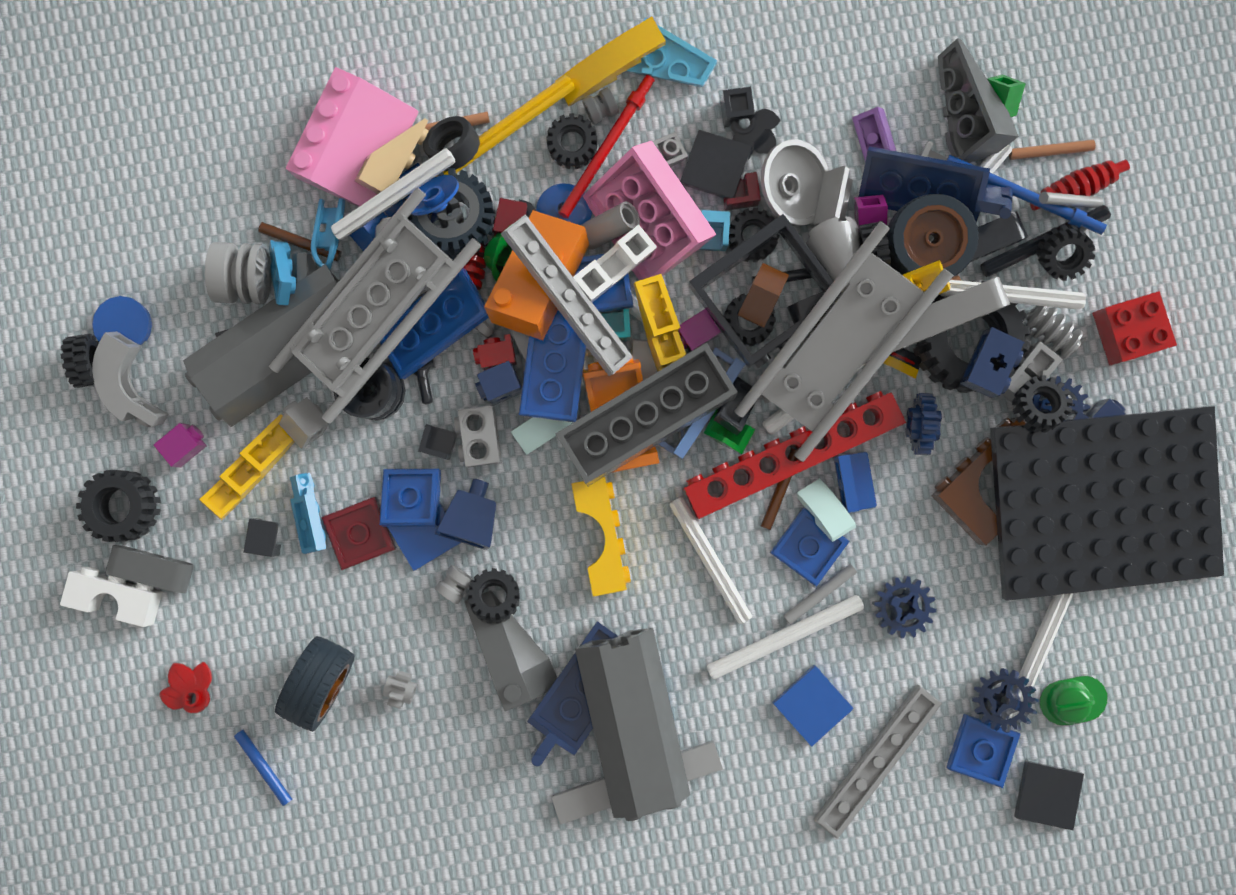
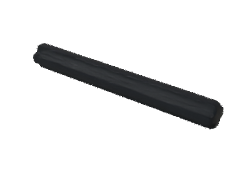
(1030, 247)

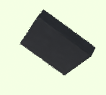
(716, 165)
(1049, 795)

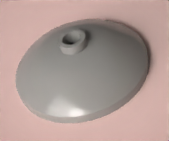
(793, 180)

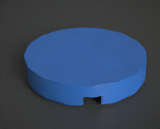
(123, 316)

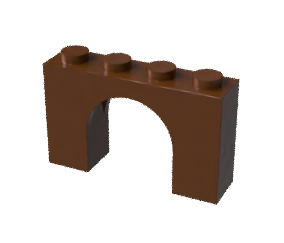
(961, 493)

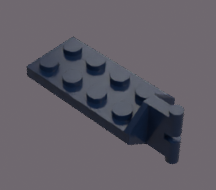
(908, 176)
(564, 709)

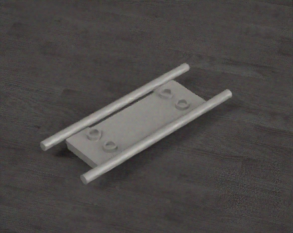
(369, 303)
(842, 341)

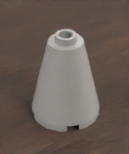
(834, 244)

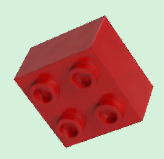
(1134, 328)

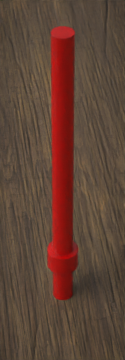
(634, 102)

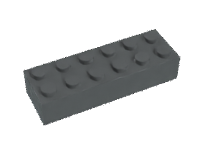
(647, 414)

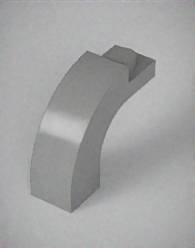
(113, 382)

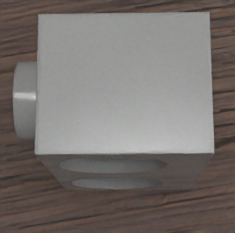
(1037, 362)
(486, 434)

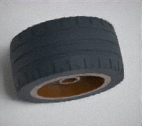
(944, 219)
(314, 683)

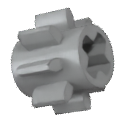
(399, 689)

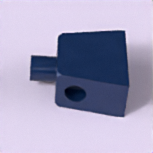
(469, 517)

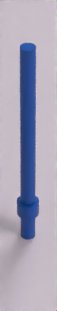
(1075, 217)

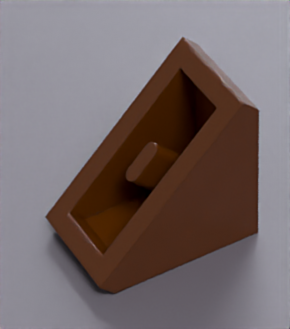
(763, 295)

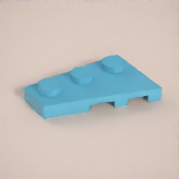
(676, 62)

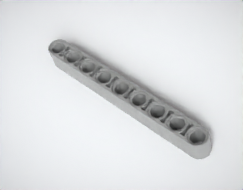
(949, 314)

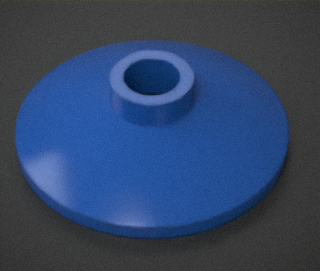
(438, 193)
(555, 197)

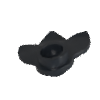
(759, 132)

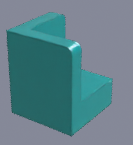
(619, 323)

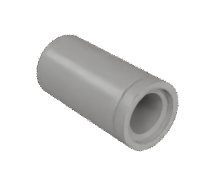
(611, 224)

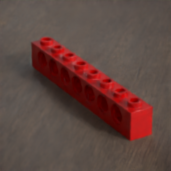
(886, 418)

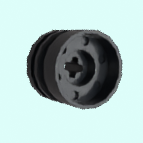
(388, 399)

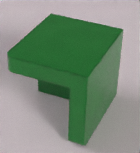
(1009, 92)
(727, 438)

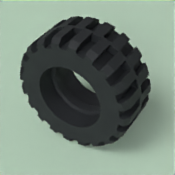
(947, 367)

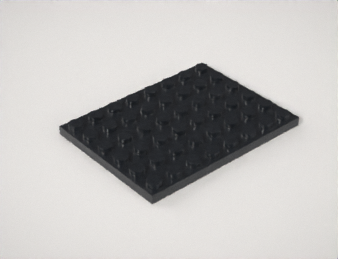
(1107, 502)

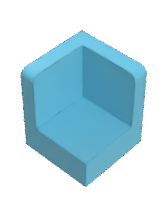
(720, 224)

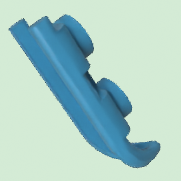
(326, 239)

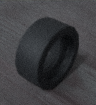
(447, 130)

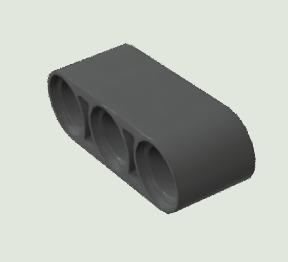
(149, 569)

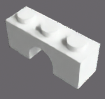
(615, 264)
(87, 588)

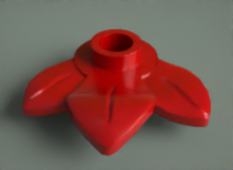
(185, 683)

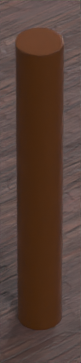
(293, 239)
(777, 497)

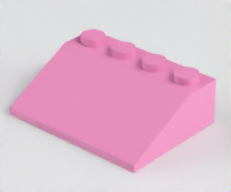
(345, 129)
(662, 204)

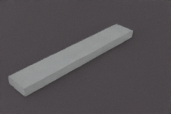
(566, 295)
(877, 761)
(594, 796)

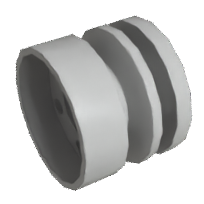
(238, 273)

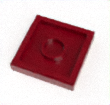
(357, 533)

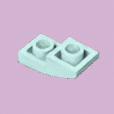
(536, 432)
(827, 510)

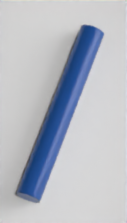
(263, 767)

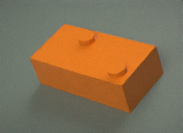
(517, 297)

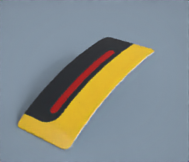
(904, 361)

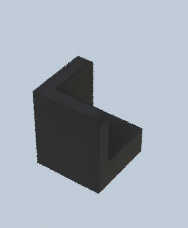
(736, 105)
(437, 442)
(262, 538)

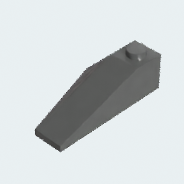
(974, 112)
(512, 657)

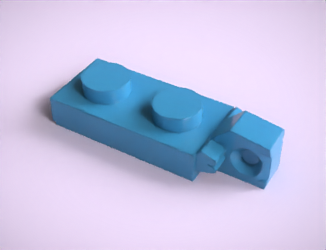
(281, 271)
(306, 514)

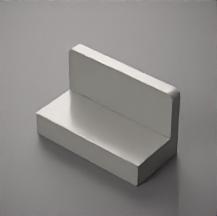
(833, 195)

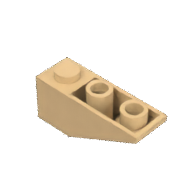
(387, 163)

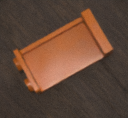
(604, 388)

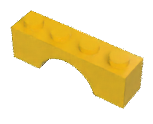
(606, 572)

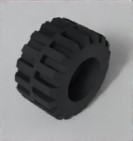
(96, 499)

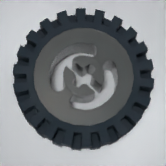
(455, 231)

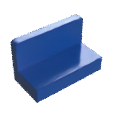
(855, 481)

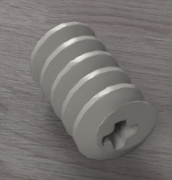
(1055, 330)

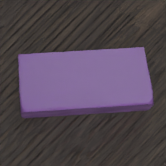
(873, 130)

